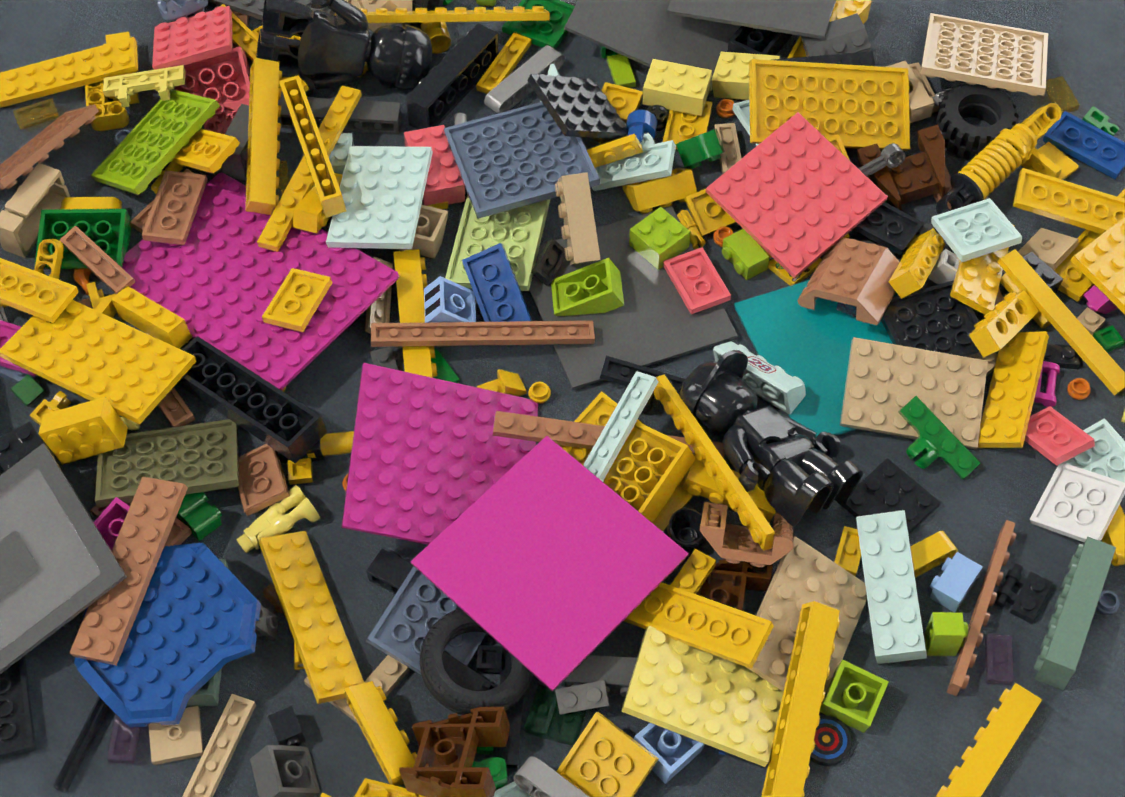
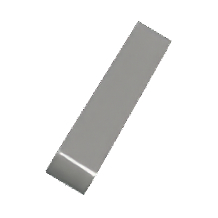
(516, 86)
(542, 781)

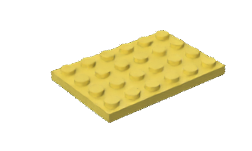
(703, 697)

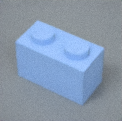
(955, 581)

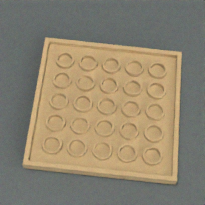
(985, 54)

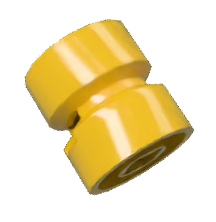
(438, 35)

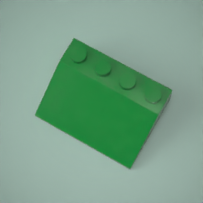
(105, 227)

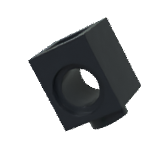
(287, 727)

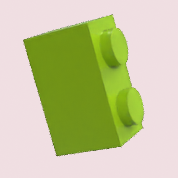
(745, 254)
(945, 633)

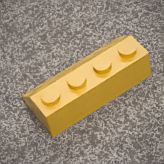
(380, 729)

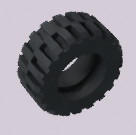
(975, 102)

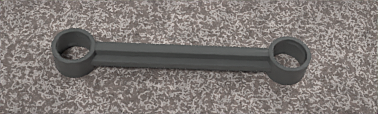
(885, 160)

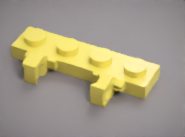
(160, 80)

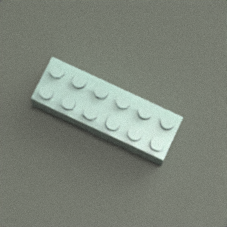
(891, 587)

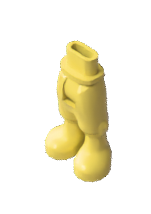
(276, 522)

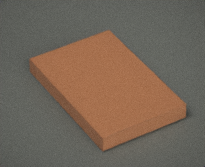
(261, 479)

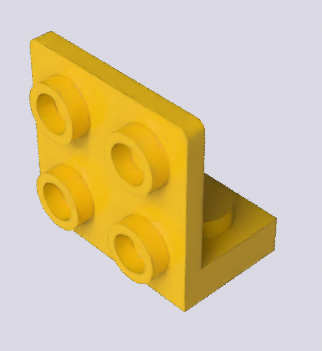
(1050, 162)

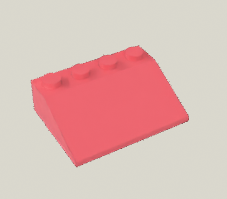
(220, 78)

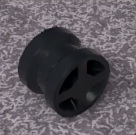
(661, 114)

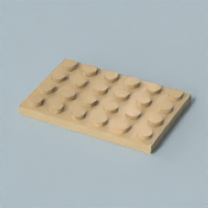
(889, 375)
(799, 579)

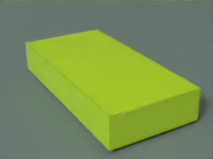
(621, 71)

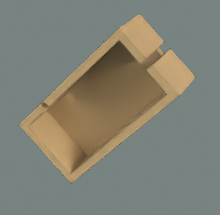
(21, 217)
(578, 218)

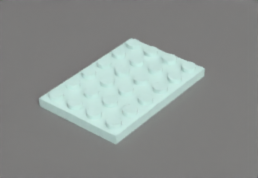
(381, 197)

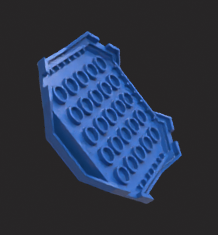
(183, 634)

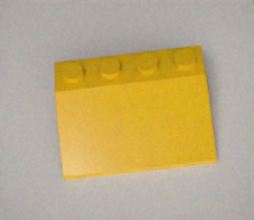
(649, 469)

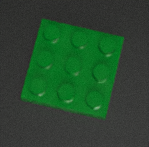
(542, 32)

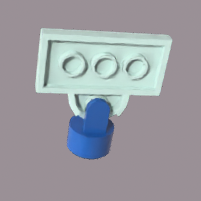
(652, 163)

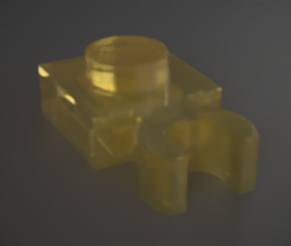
(284, 178)

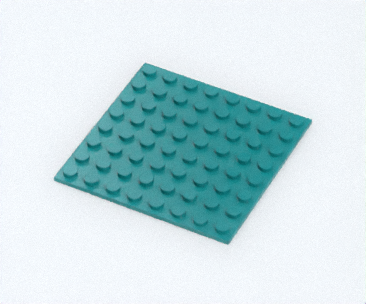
(808, 346)

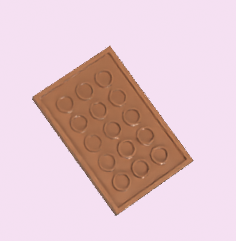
(48, 139)

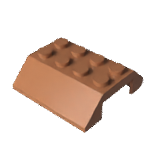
(855, 276)
(736, 542)

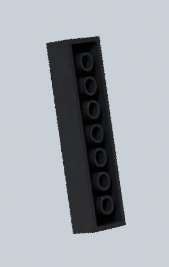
(251, 401)

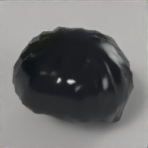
(685, 528)

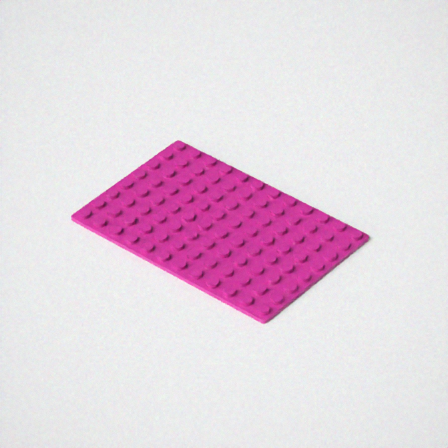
(227, 283)

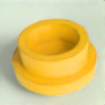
(539, 392)

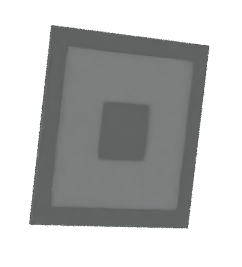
(49, 555)

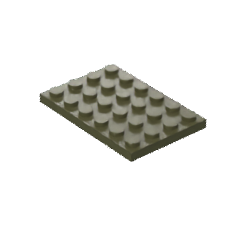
(195, 454)

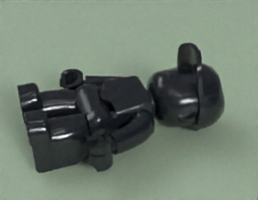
(340, 45)
(767, 445)

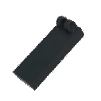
(463, 675)

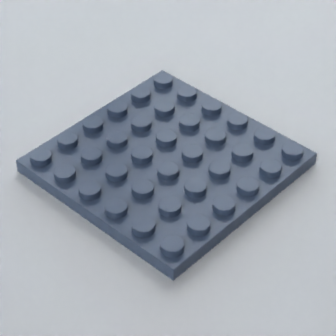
(515, 158)

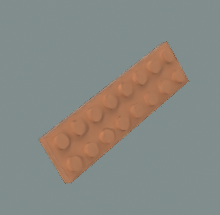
(137, 552)

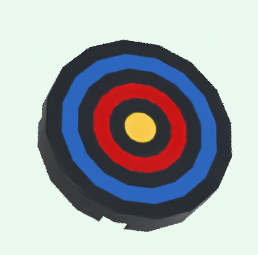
(831, 741)

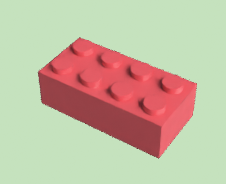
(443, 178)

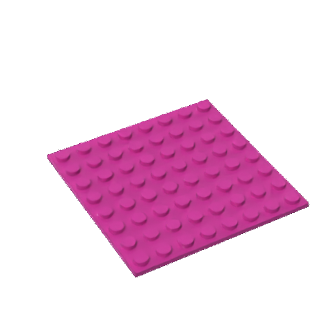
(424, 452)
(549, 561)

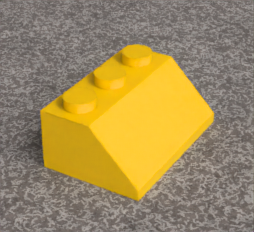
(660, 191)

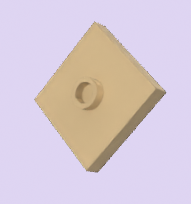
(1050, 247)
(177, 741)

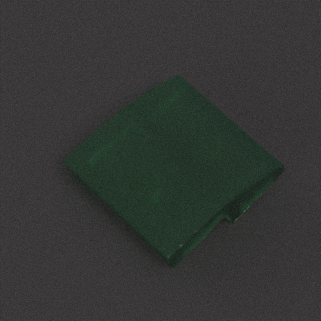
(546, 721)

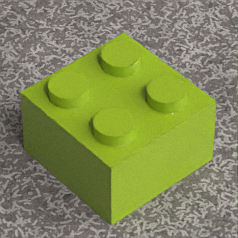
(659, 237)
(853, 696)

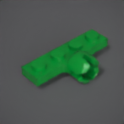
(935, 440)

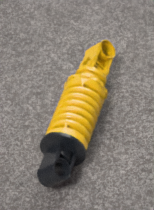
(998, 160)

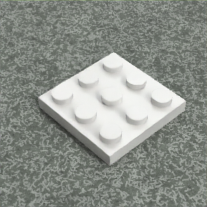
(1078, 503)

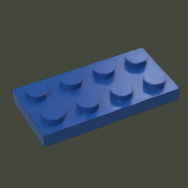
(1088, 144)
(496, 286)

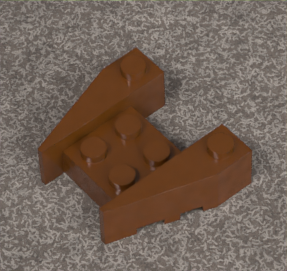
(917, 175)
(730, 580)
(448, 753)

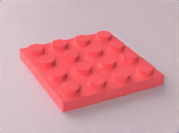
(193, 38)

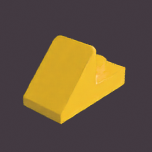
(100, 302)
(507, 383)

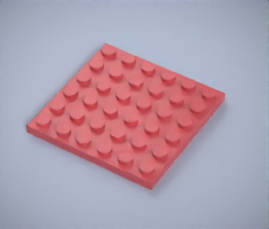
(796, 194)

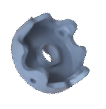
(180, 8)

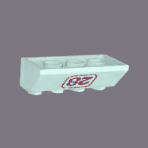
(767, 380)

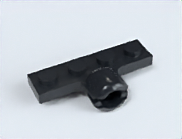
(623, 372)

